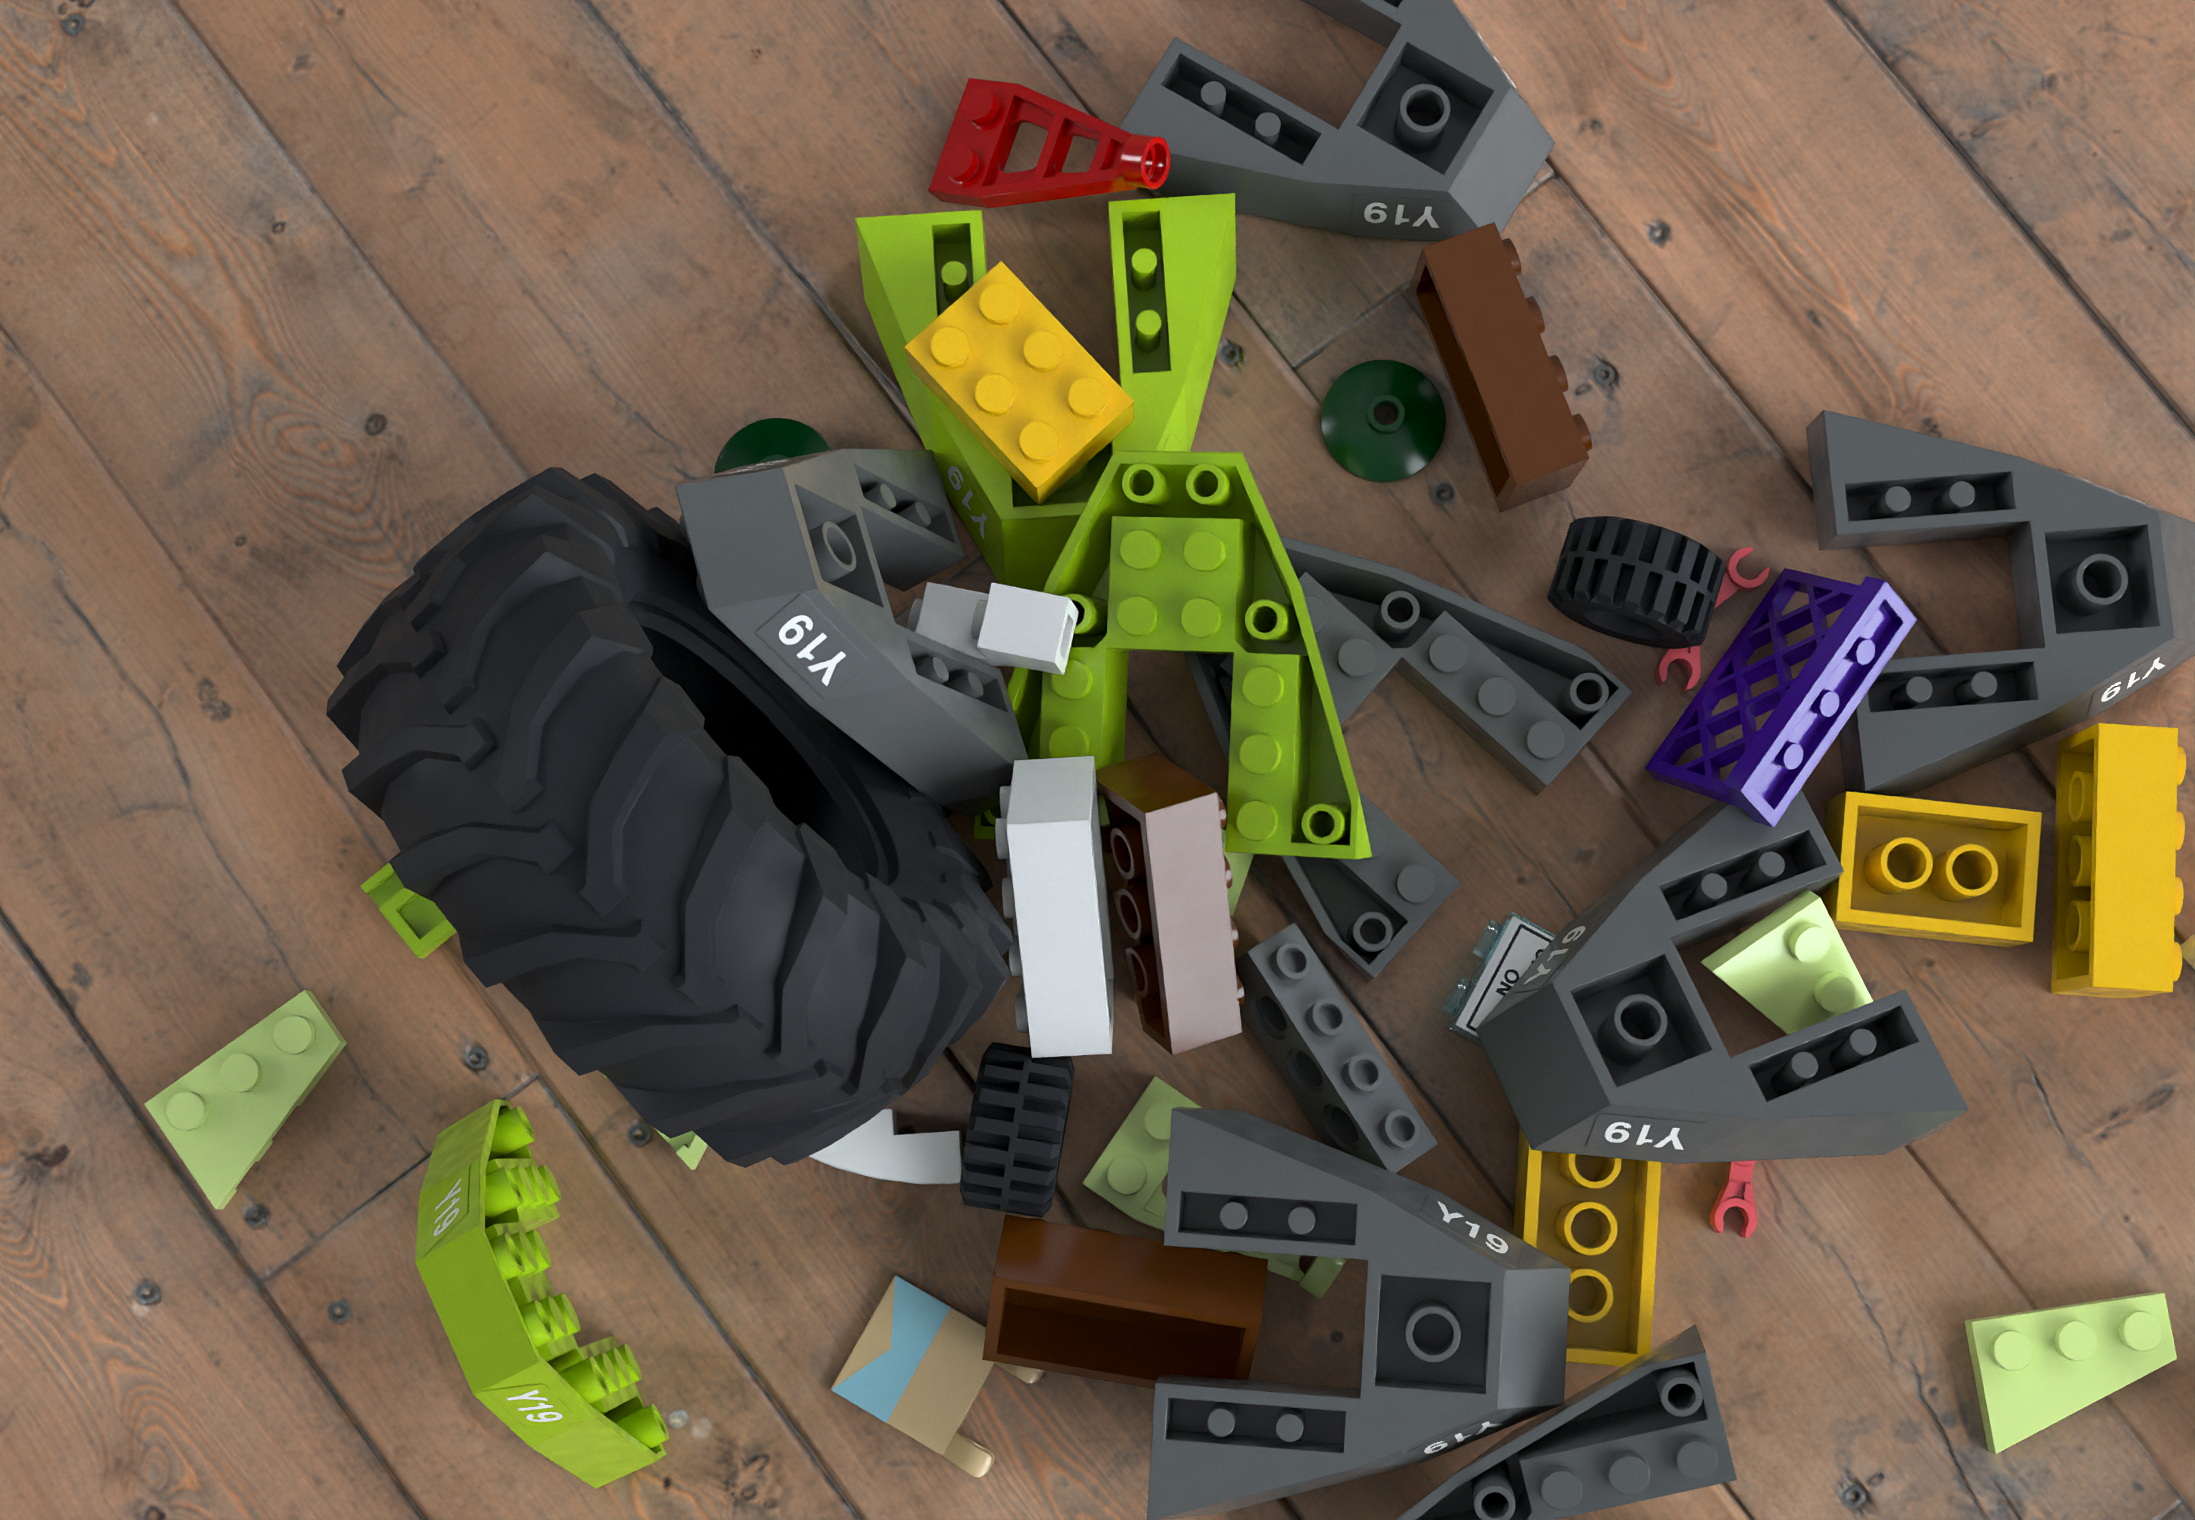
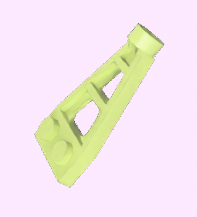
(1137, 1162)

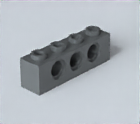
(1327, 1054)

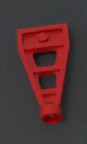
(985, 132)

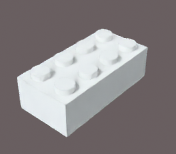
(1057, 906)

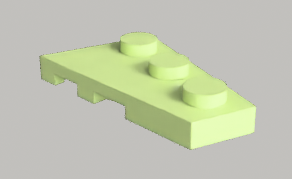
(1792, 966)
(241, 1096)
(2061, 1359)

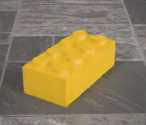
(2117, 862)
(1603, 1226)

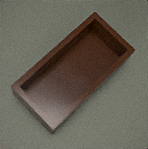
(1500, 366)
(1121, 1305)

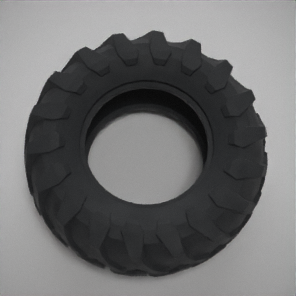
(660, 830)

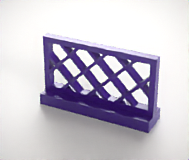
(1806, 708)

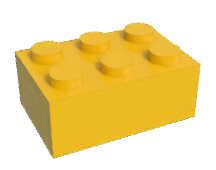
(1020, 383)
(1933, 869)

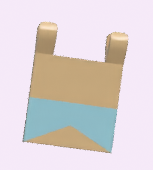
(923, 1371)

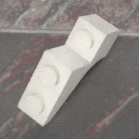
(999, 627)

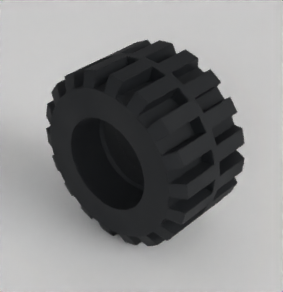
(1637, 582)
(1016, 1130)

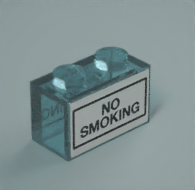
(1505, 956)

